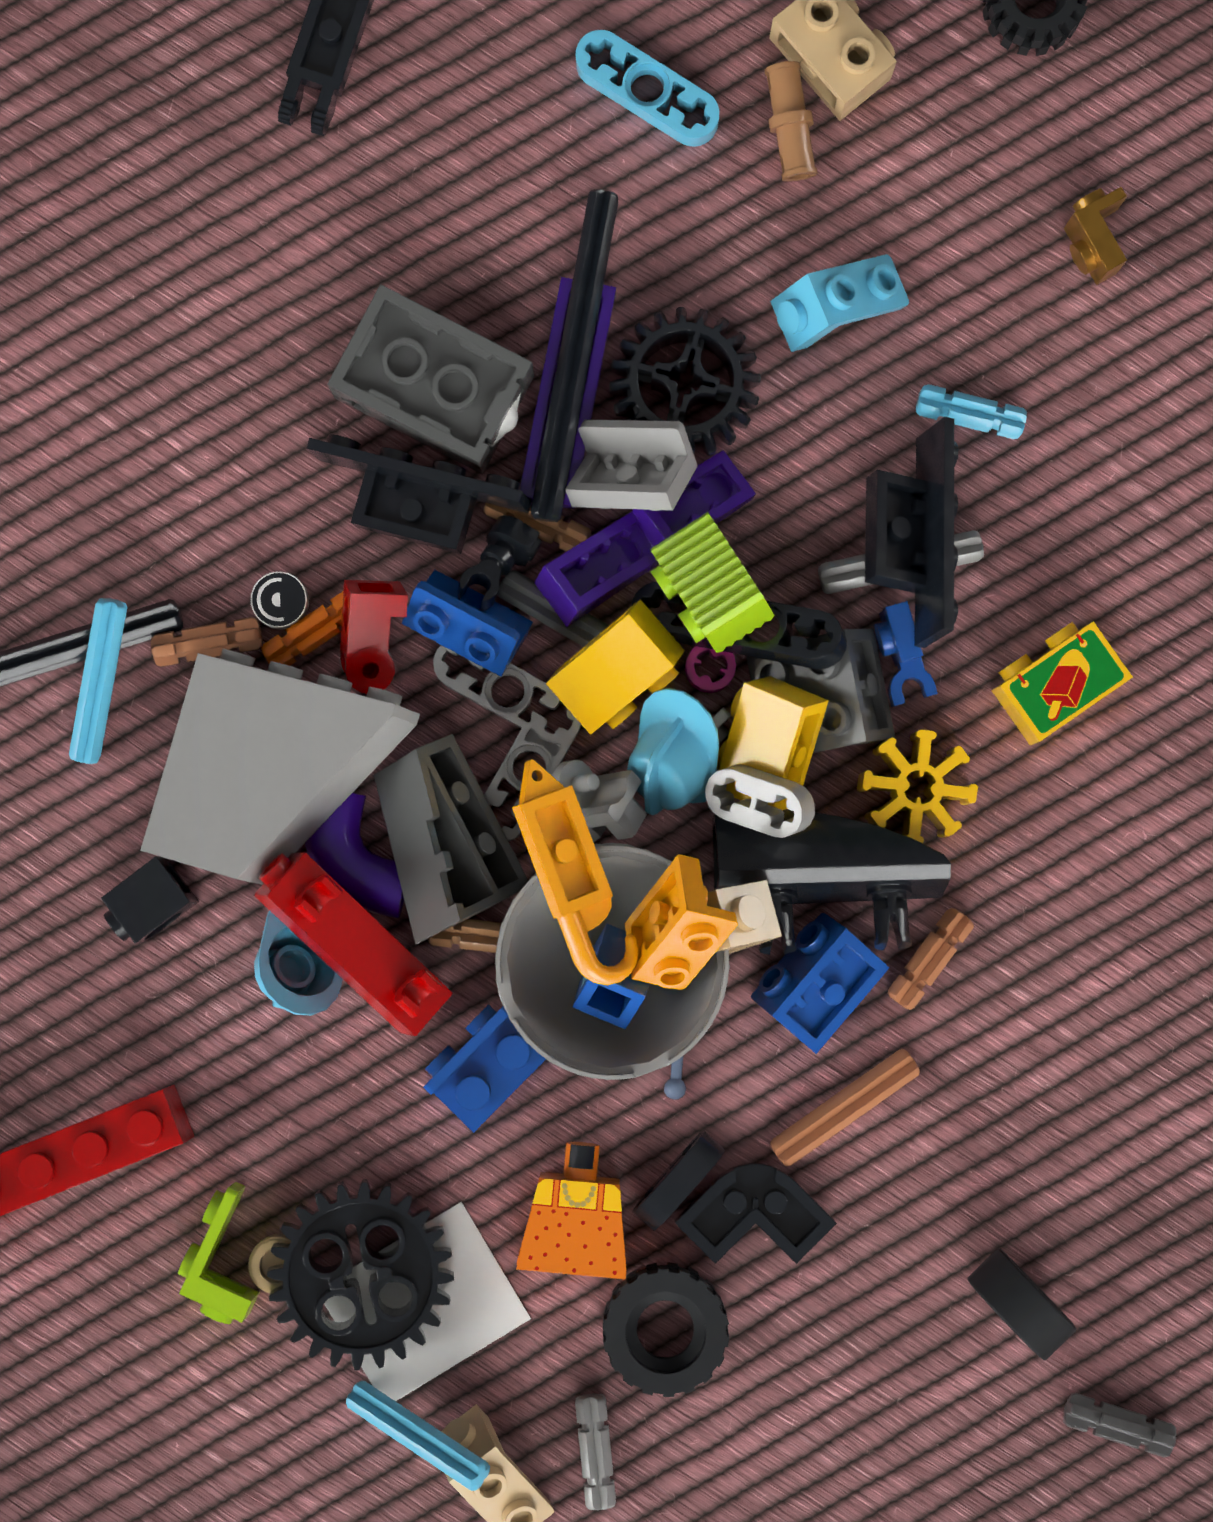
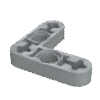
(532, 734)

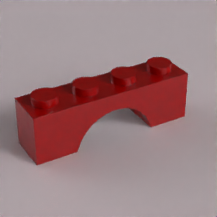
(92, 1148)

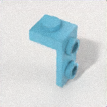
(836, 298)

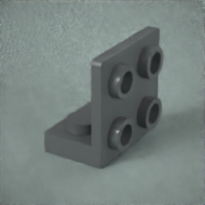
(854, 686)

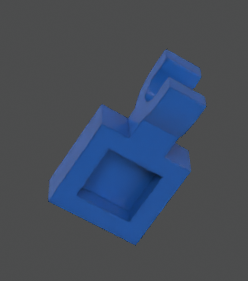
(896, 638)

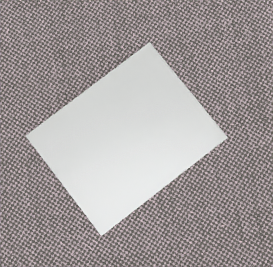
(479, 1310)

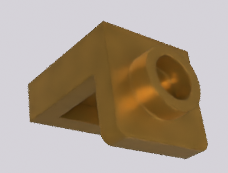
(1093, 244)

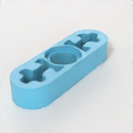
(605, 78)

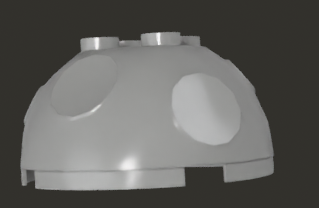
(541, 982)

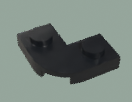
(749, 1197)

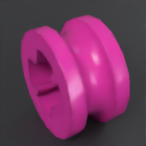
(704, 682)

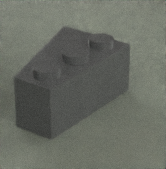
(444, 839)

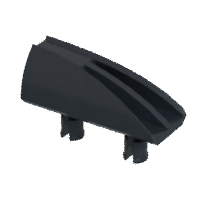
(830, 864)

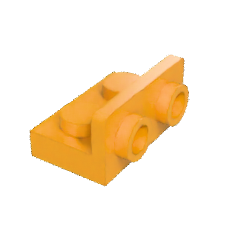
(677, 927)

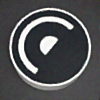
(279, 600)

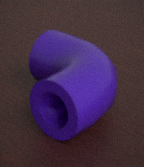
(342, 854)

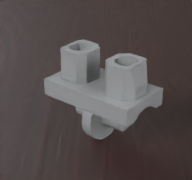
(604, 798)

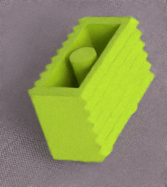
(712, 584)

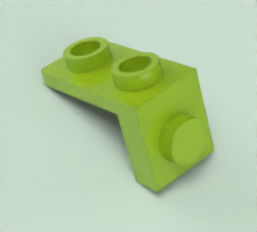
(219, 1295)

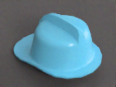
(674, 751)
(292, 972)

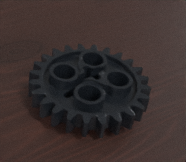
(310, 1285)

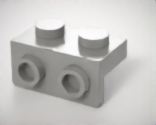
(632, 465)

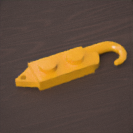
(569, 870)

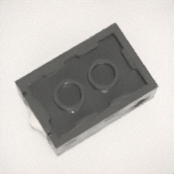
(432, 379)

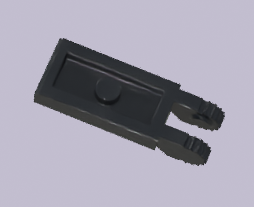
(323, 58)

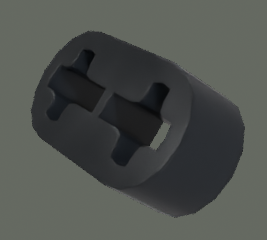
(678, 1180)

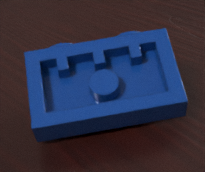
(480, 636)
(819, 981)
(484, 1069)

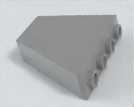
(264, 762)

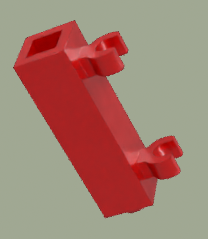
(351, 942)

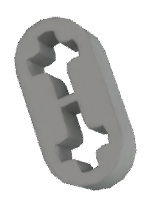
(756, 812)

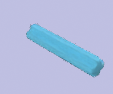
(97, 680)
(418, 1435)

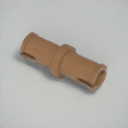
(790, 121)

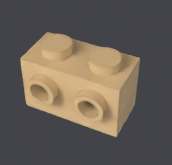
(835, 51)

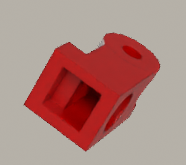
(366, 631)

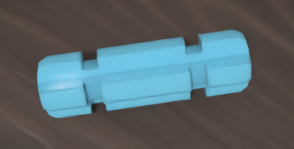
(971, 411)

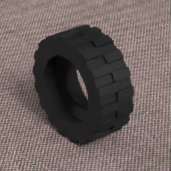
(672, 1373)

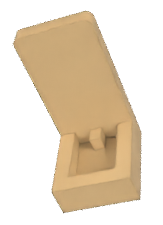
(753, 911)
(506, 1491)

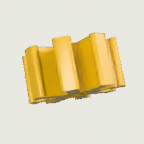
(933, 791)

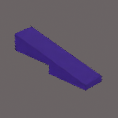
(622, 551)

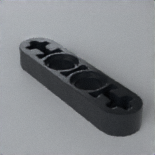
(806, 620)

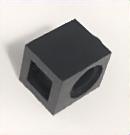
(148, 901)

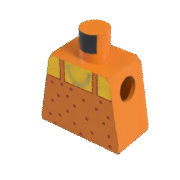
(575, 1220)

